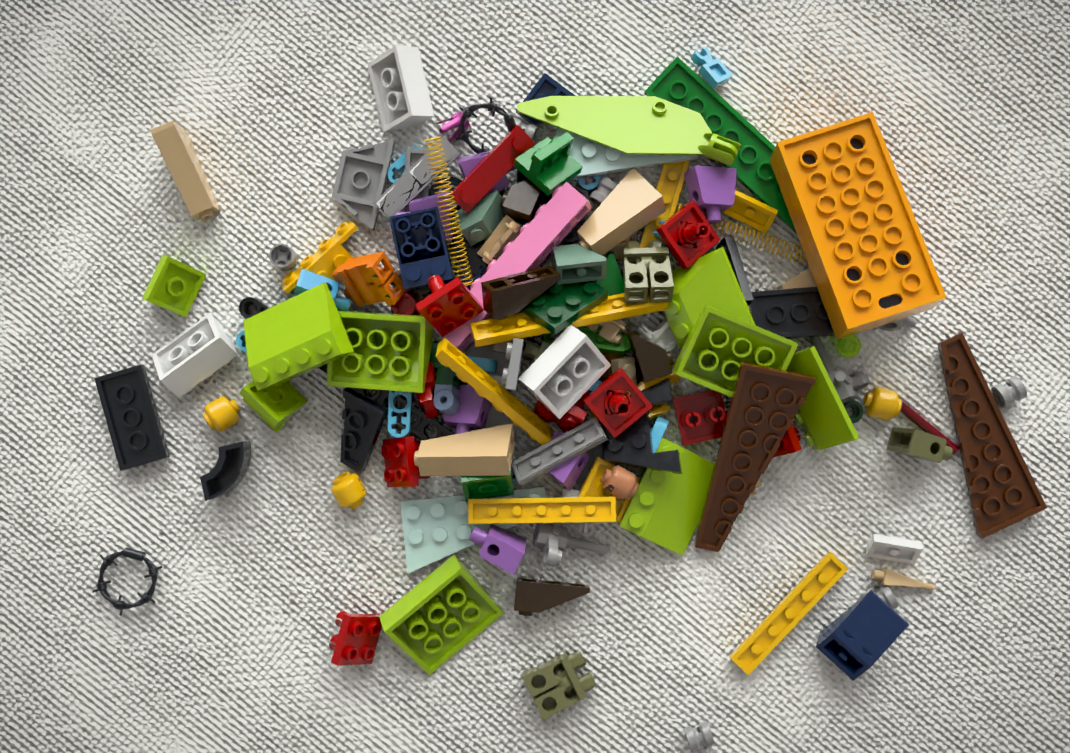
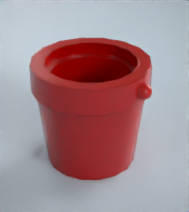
(406, 305)

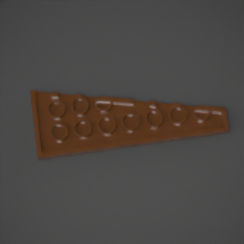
(755, 424)
(993, 467)

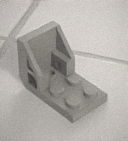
(508, 358)

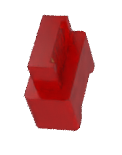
(426, 398)

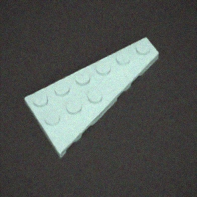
(604, 160)
(441, 526)

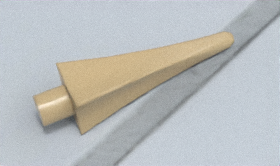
(892, 578)

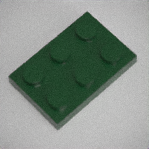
(565, 304)

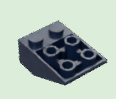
(421, 248)
(861, 635)

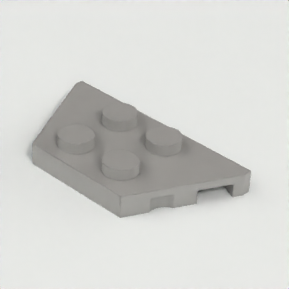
(363, 180)

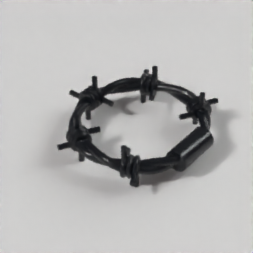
(469, 111)
(136, 555)

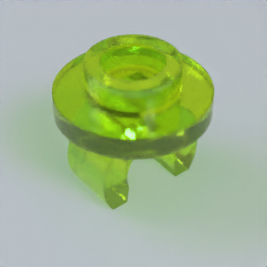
(848, 346)

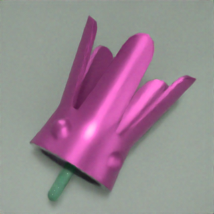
(455, 122)

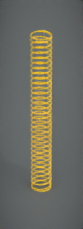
(447, 200)
(679, 206)

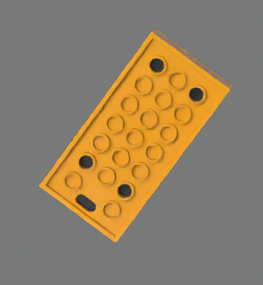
(856, 226)

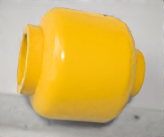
(882, 403)
(221, 413)
(348, 490)

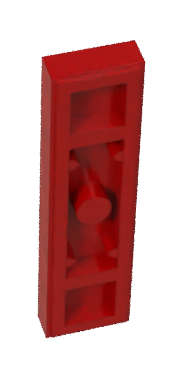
(491, 169)

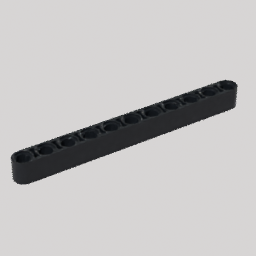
(381, 396)

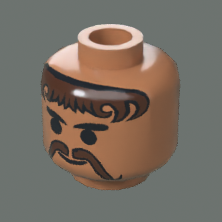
(619, 483)

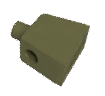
(918, 445)

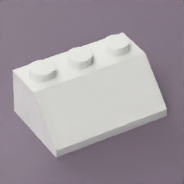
(400, 88)
(193, 355)
(565, 371)

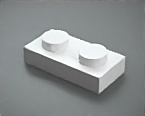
(893, 549)

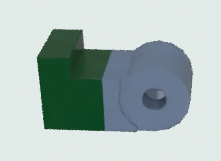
(447, 391)

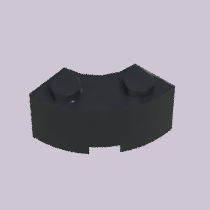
(228, 471)

